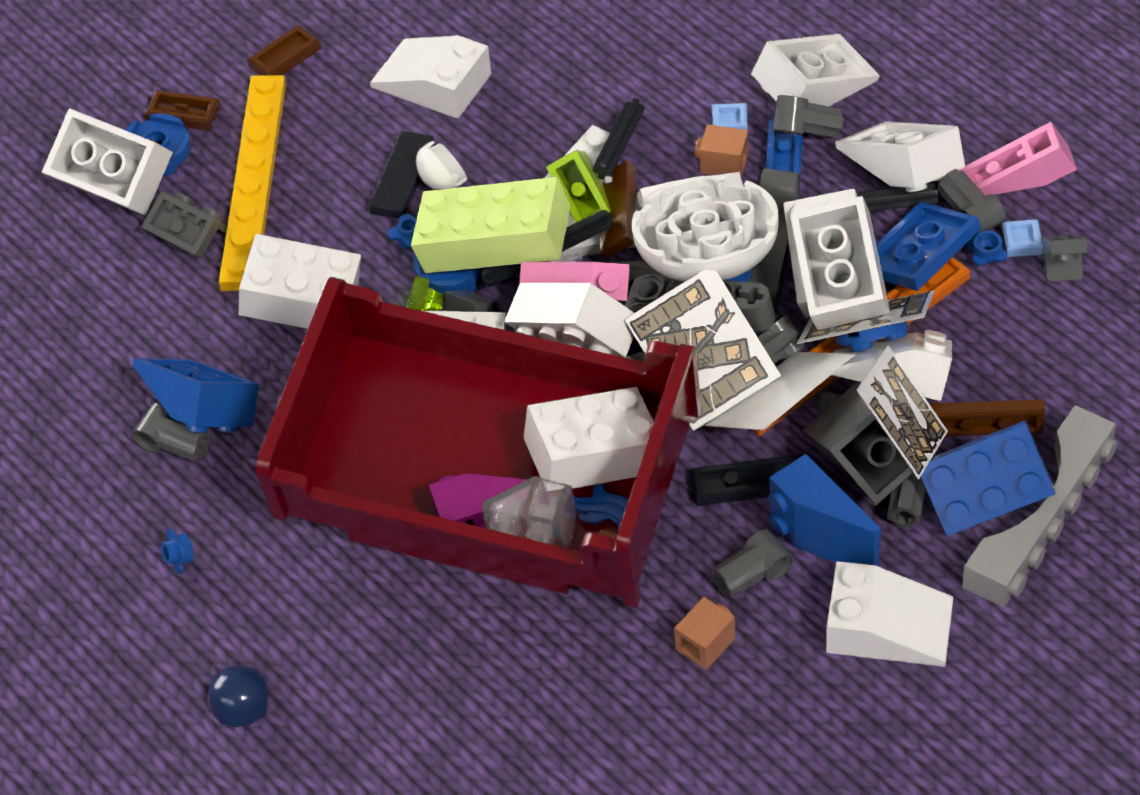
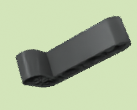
(770, 272)
(750, 297)

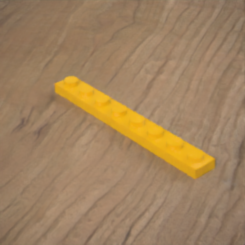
(252, 176)

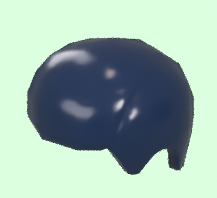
(238, 696)

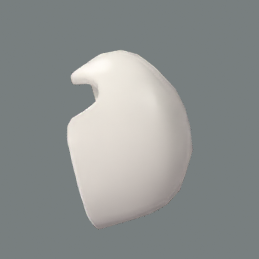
(439, 167)

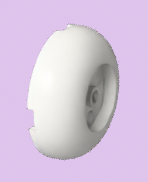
(707, 228)

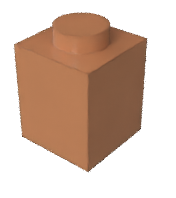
(722, 150)
(705, 632)

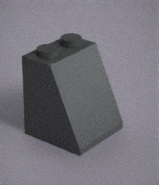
(859, 446)

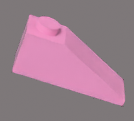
(1024, 163)
(608, 277)

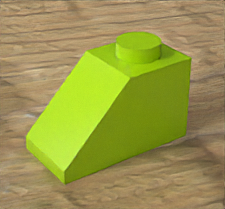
(580, 184)

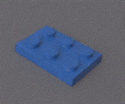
(923, 244)
(987, 478)

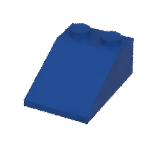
(200, 393)
(821, 516)

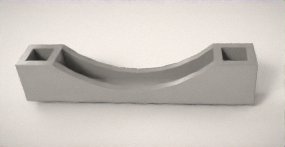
(1003, 560)

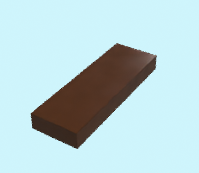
(621, 194)
(989, 416)

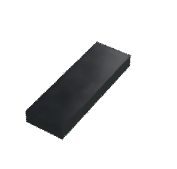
(399, 177)
(736, 480)

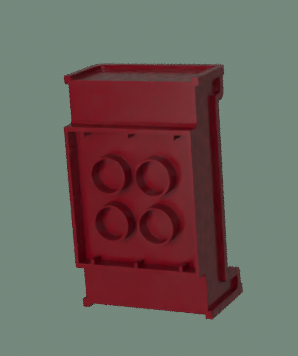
(412, 396)

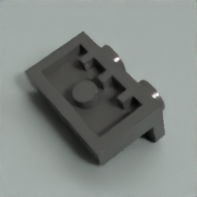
(182, 224)

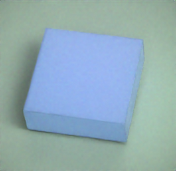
(730, 115)
(1022, 238)

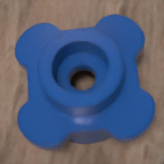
(403, 231)
(987, 248)
(177, 550)

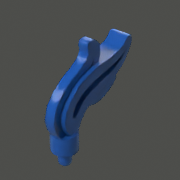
(601, 507)

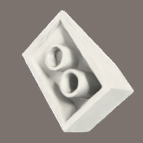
(813, 68)
(436, 72)
(906, 152)
(923, 356)
(887, 616)

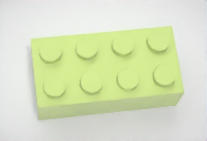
(491, 225)

